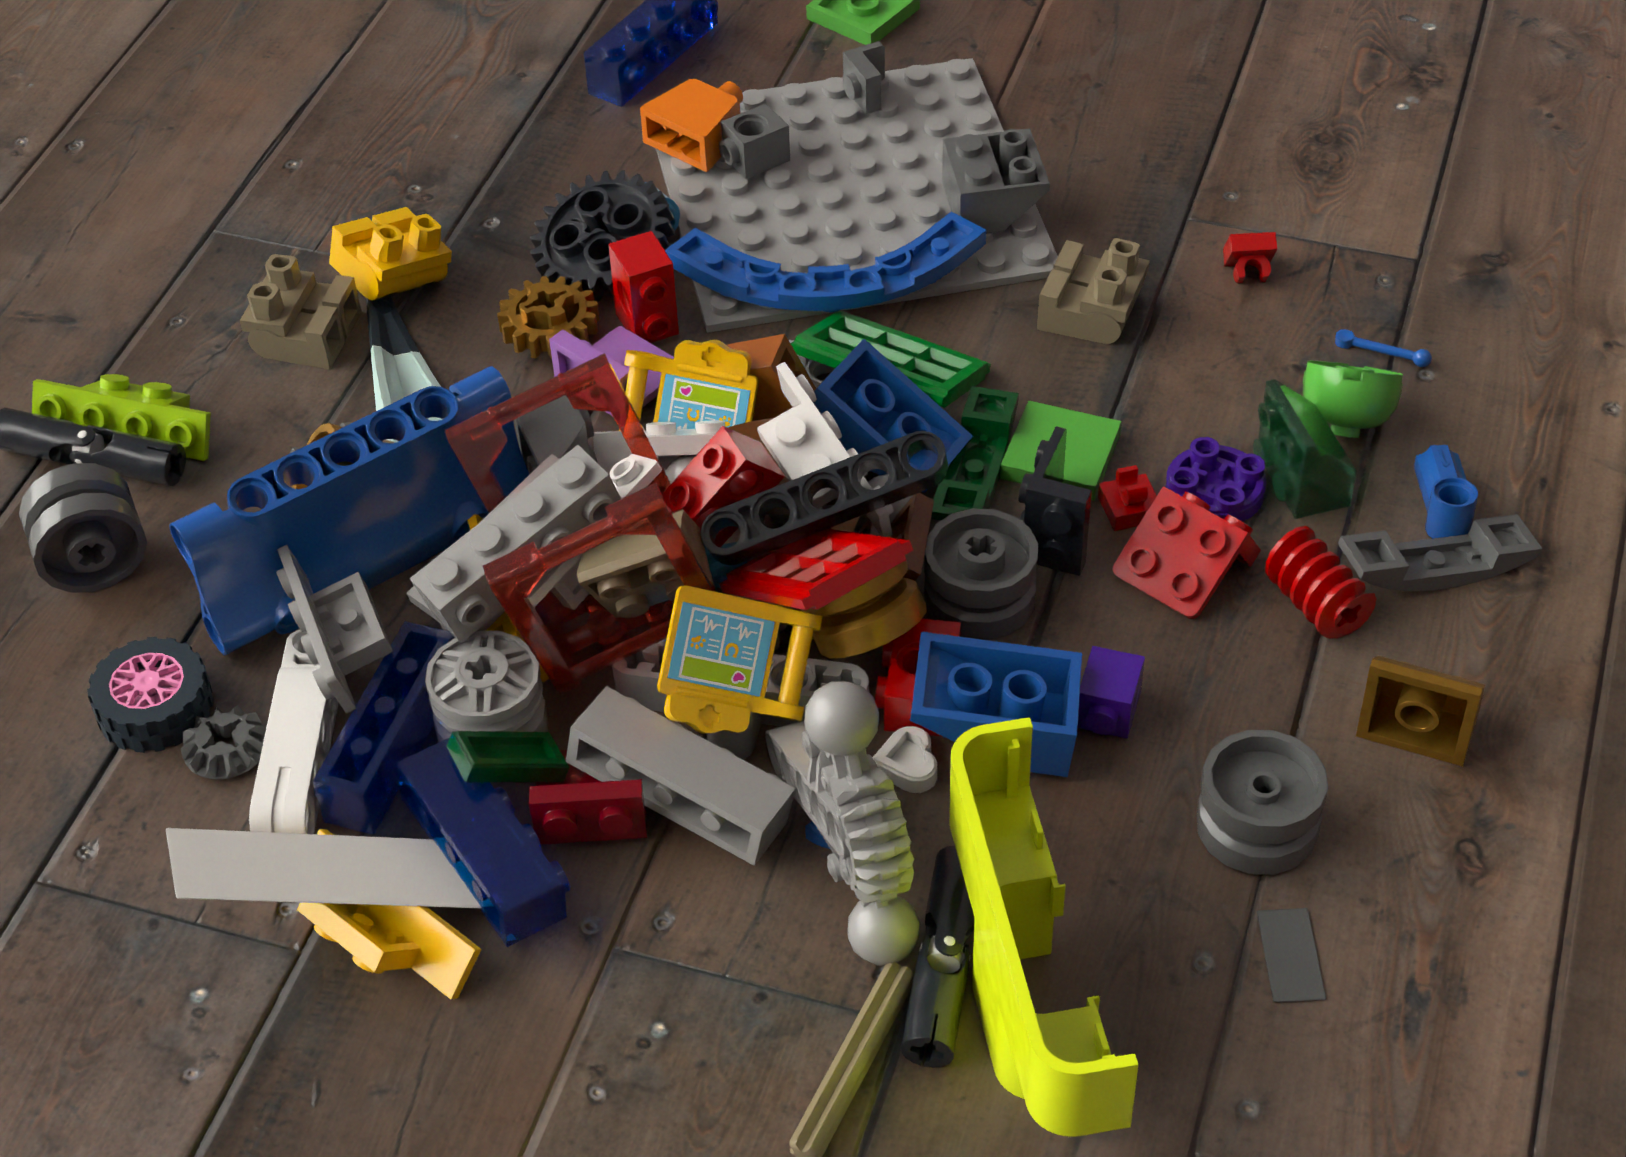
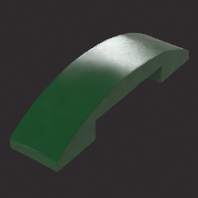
(976, 468)

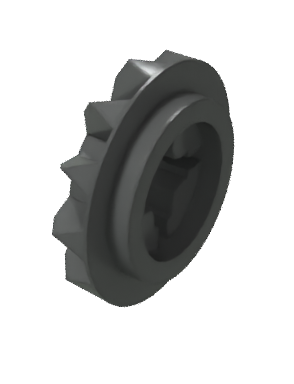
(220, 759)

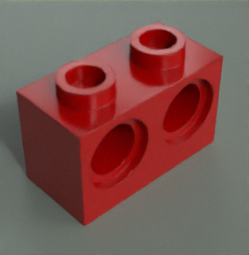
(720, 475)

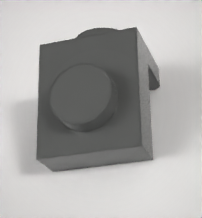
(863, 75)

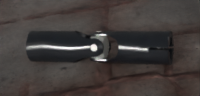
(74, 443)
(935, 992)

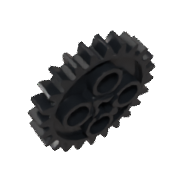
(591, 217)

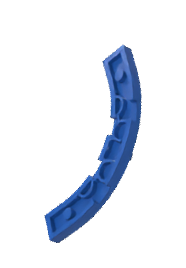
(828, 287)

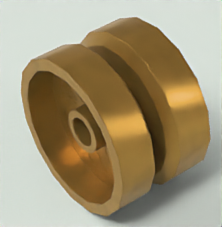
(870, 615)

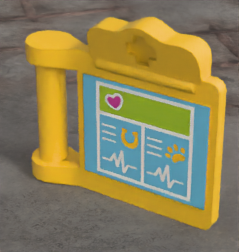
(697, 385)
(722, 660)

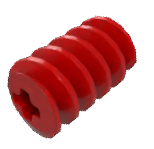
(1319, 583)

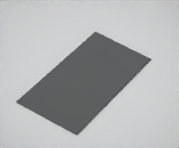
(1290, 955)

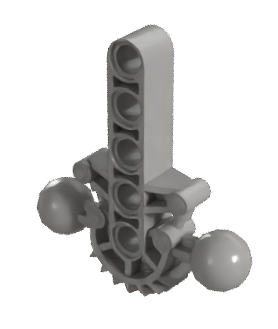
(855, 814)

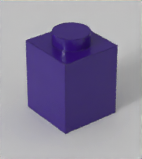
(1110, 691)

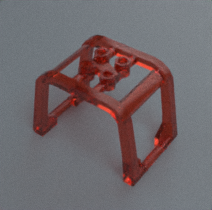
(641, 513)

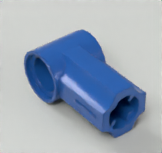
(1446, 492)

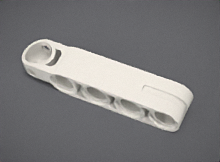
(293, 747)

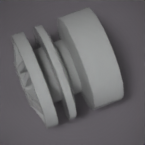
(486, 686)

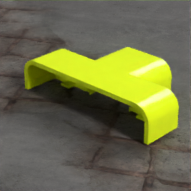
(1052, 1058)

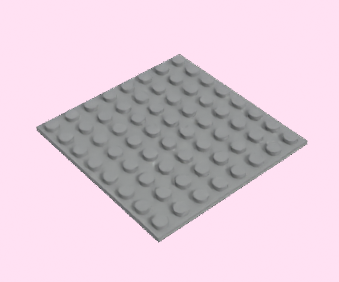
(853, 188)

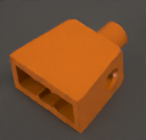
(689, 120)

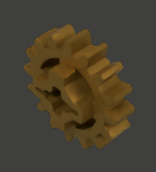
(543, 311)

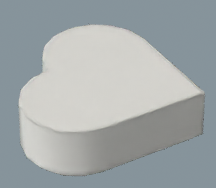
(908, 760)

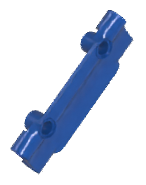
(365, 517)

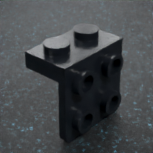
(1056, 510)

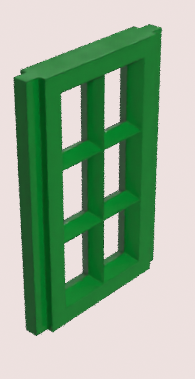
(933, 368)

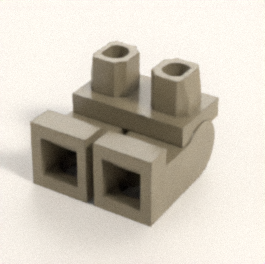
(1091, 294)
(297, 317)

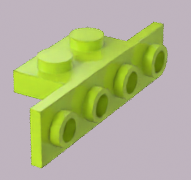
(128, 408)

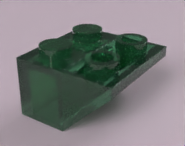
(1302, 454)

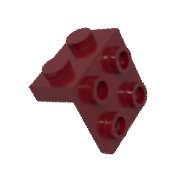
(587, 809)

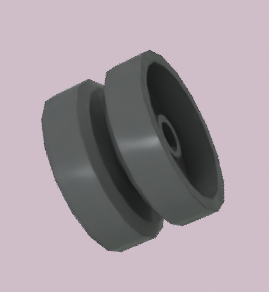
(82, 527)
(981, 572)
(1261, 801)

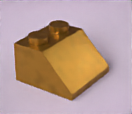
(1419, 710)

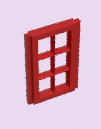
(816, 568)

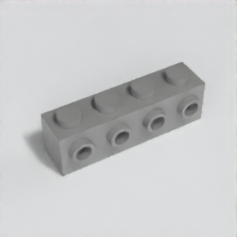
(545, 510)
(681, 774)

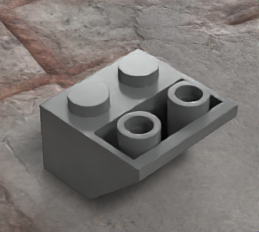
(993, 177)

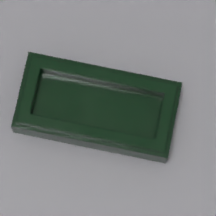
(507, 756)

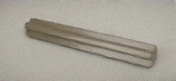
(852, 1062)

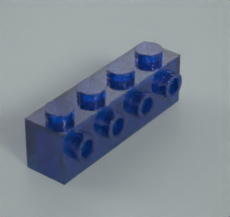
(645, 46)
(386, 726)
(484, 844)

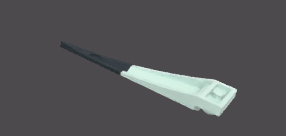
(394, 356)

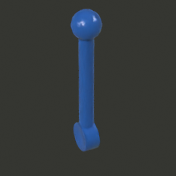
(1346, 339)

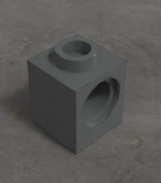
(755, 141)

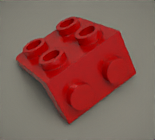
(1183, 552)

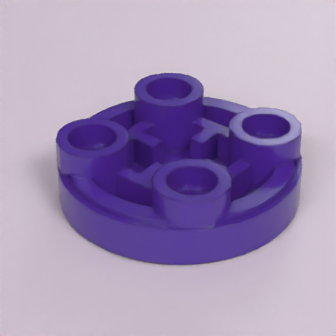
(1221, 477)

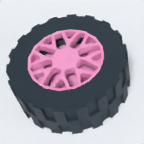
(149, 693)

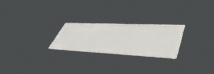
(313, 869)

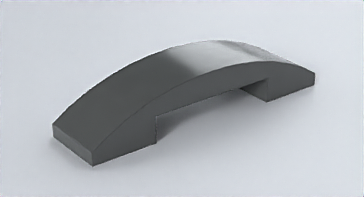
(1445, 562)

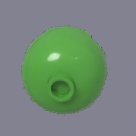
(1352, 395)

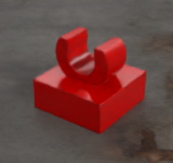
(1250, 249)
(1126, 498)

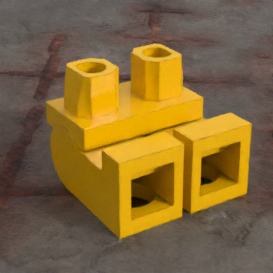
(390, 252)

